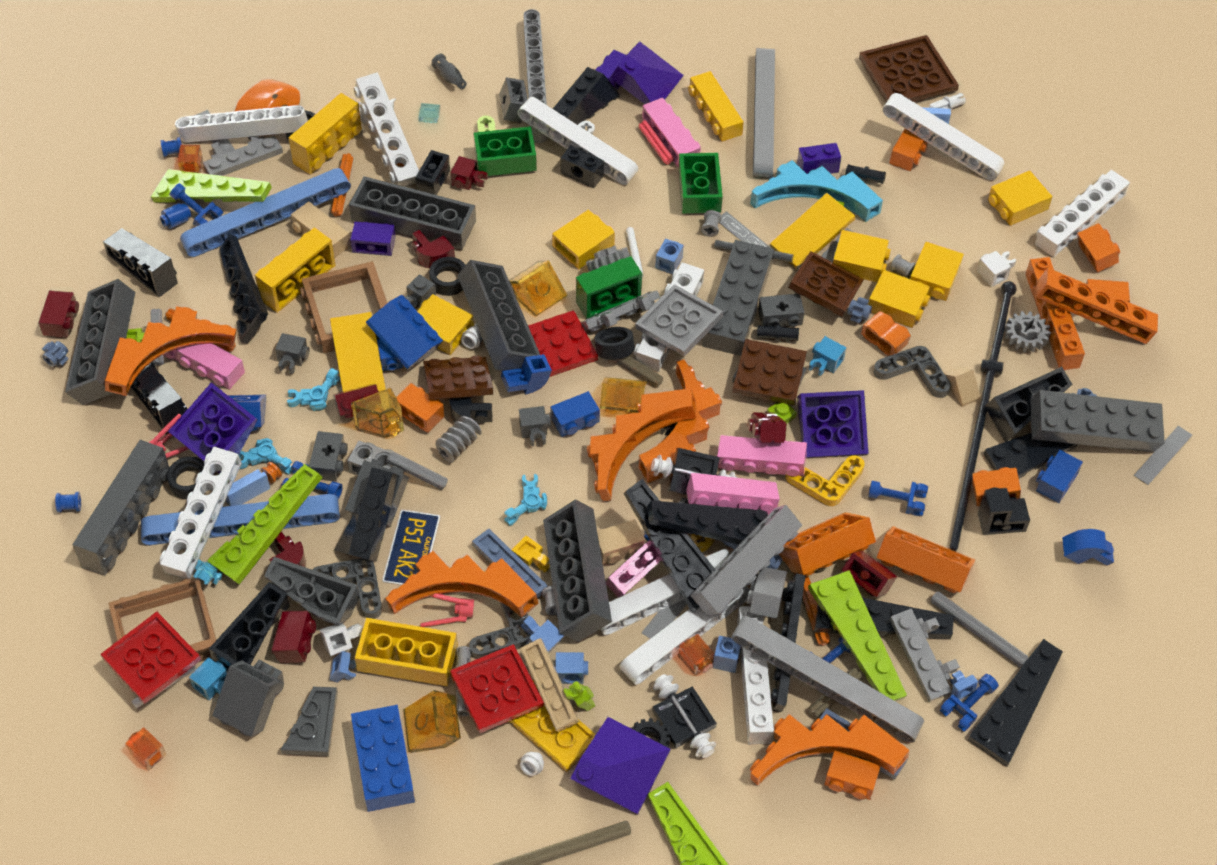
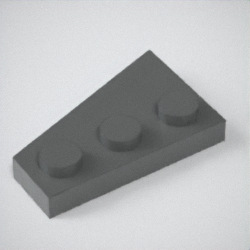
(315, 725)

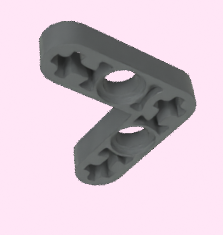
(919, 364)
(356, 575)
(512, 633)

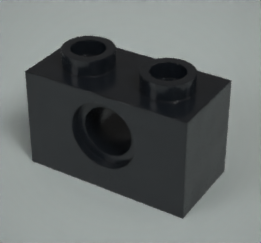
(582, 166)
(433, 172)

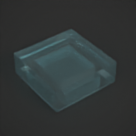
(429, 113)

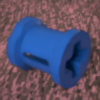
(170, 147)
(68, 502)

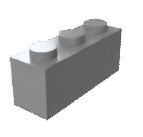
(767, 592)

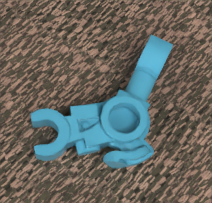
(314, 397)
(265, 453)
(530, 503)
(207, 572)

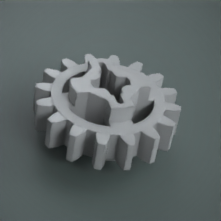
(606, 257)
(1027, 331)

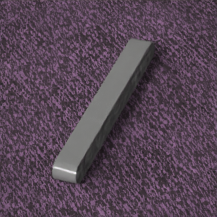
(534, 63)
(764, 113)
(828, 679)

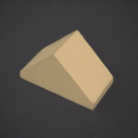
(963, 385)

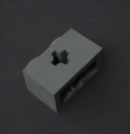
(512, 97)
(781, 310)
(328, 455)

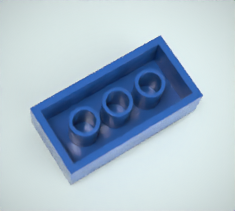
(382, 758)

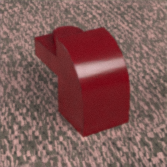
(428, 251)
(289, 551)

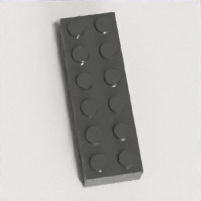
(413, 211)
(739, 296)
(497, 314)
(102, 325)
(1097, 421)
(122, 508)
(577, 571)

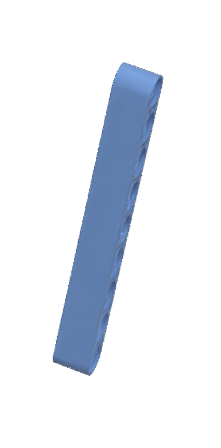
(262, 214)
(313, 511)

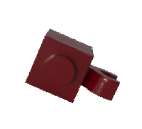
(466, 173)

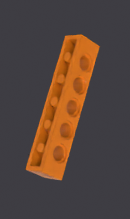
(1097, 306)
(1063, 336)

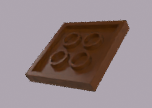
(825, 283)
(769, 372)
(457, 377)

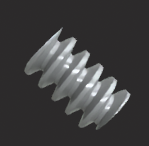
(457, 437)

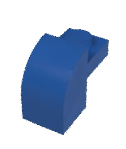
(530, 377)
(1088, 544)

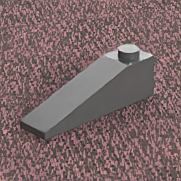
(315, 591)

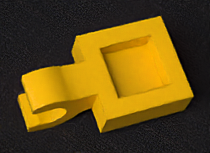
(531, 552)

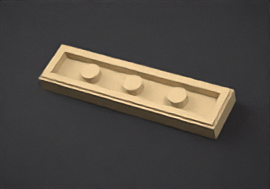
(549, 685)

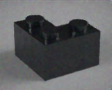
(1001, 513)

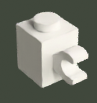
(995, 267)
(337, 637)

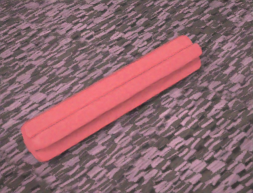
(656, 142)

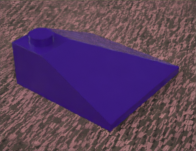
(646, 74)
(214, 422)
(833, 423)
(621, 764)

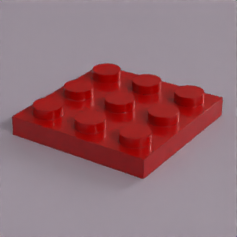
(563, 342)
(150, 657)
(496, 688)

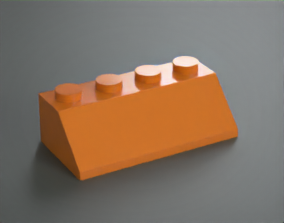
(827, 543)
(925, 559)

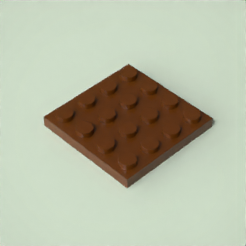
(909, 69)

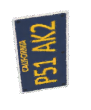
(411, 541)

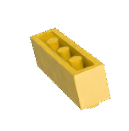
(716, 106)

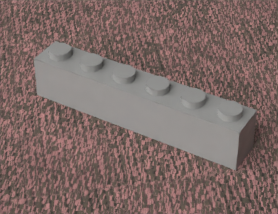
(746, 561)

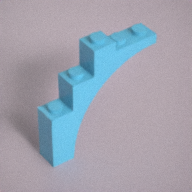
(794, 183)

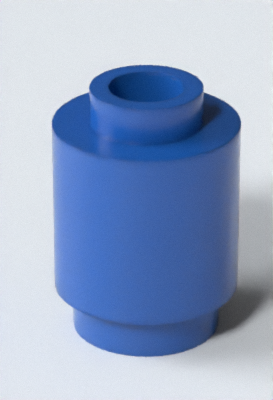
(175, 215)

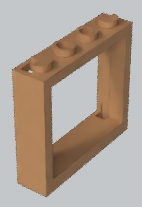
(335, 279)
(165, 594)

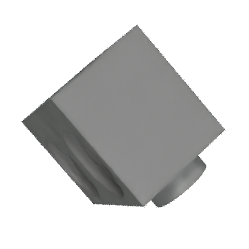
(367, 450)

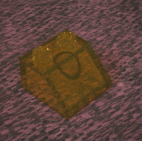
(538, 287)
(621, 395)
(378, 414)
(432, 722)

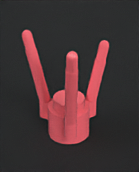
(156, 441)
(463, 607)

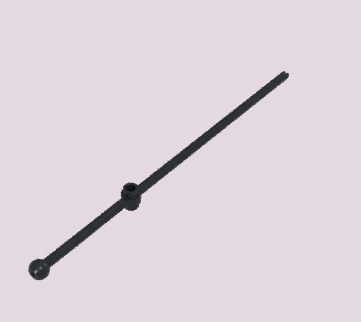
(992, 368)

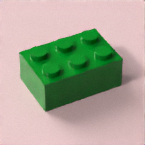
(505, 151)
(700, 182)
(608, 286)

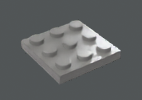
(679, 320)

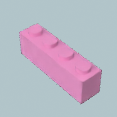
(669, 128)
(210, 362)
(769, 458)
(732, 492)
(633, 570)

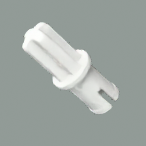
(949, 102)

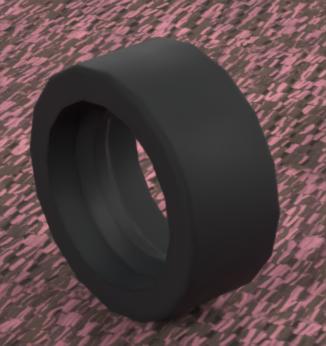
(445, 264)
(614, 343)
(178, 467)

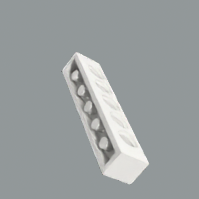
(373, 86)
(1081, 213)
(652, 352)
(184, 564)
(756, 691)

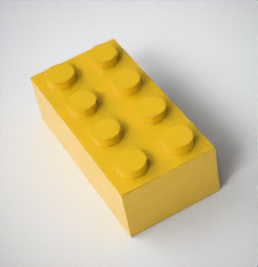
(325, 133)
(282, 277)
(406, 651)

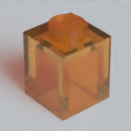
(190, 158)
(696, 655)
(145, 748)

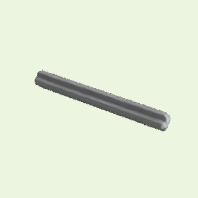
(979, 629)

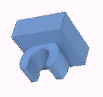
(341, 666)
(963, 686)

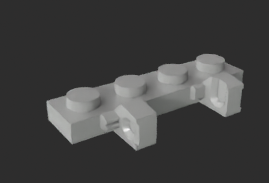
(256, 151)
(612, 315)
(913, 638)

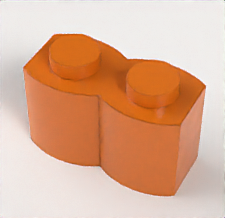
(886, 333)

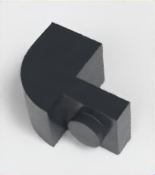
(477, 411)

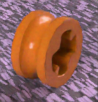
(272, 472)

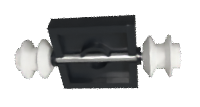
(684, 464)
(684, 716)

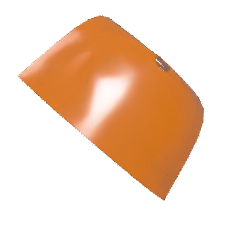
(261, 96)

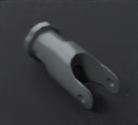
(448, 71)

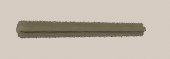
(571, 845)

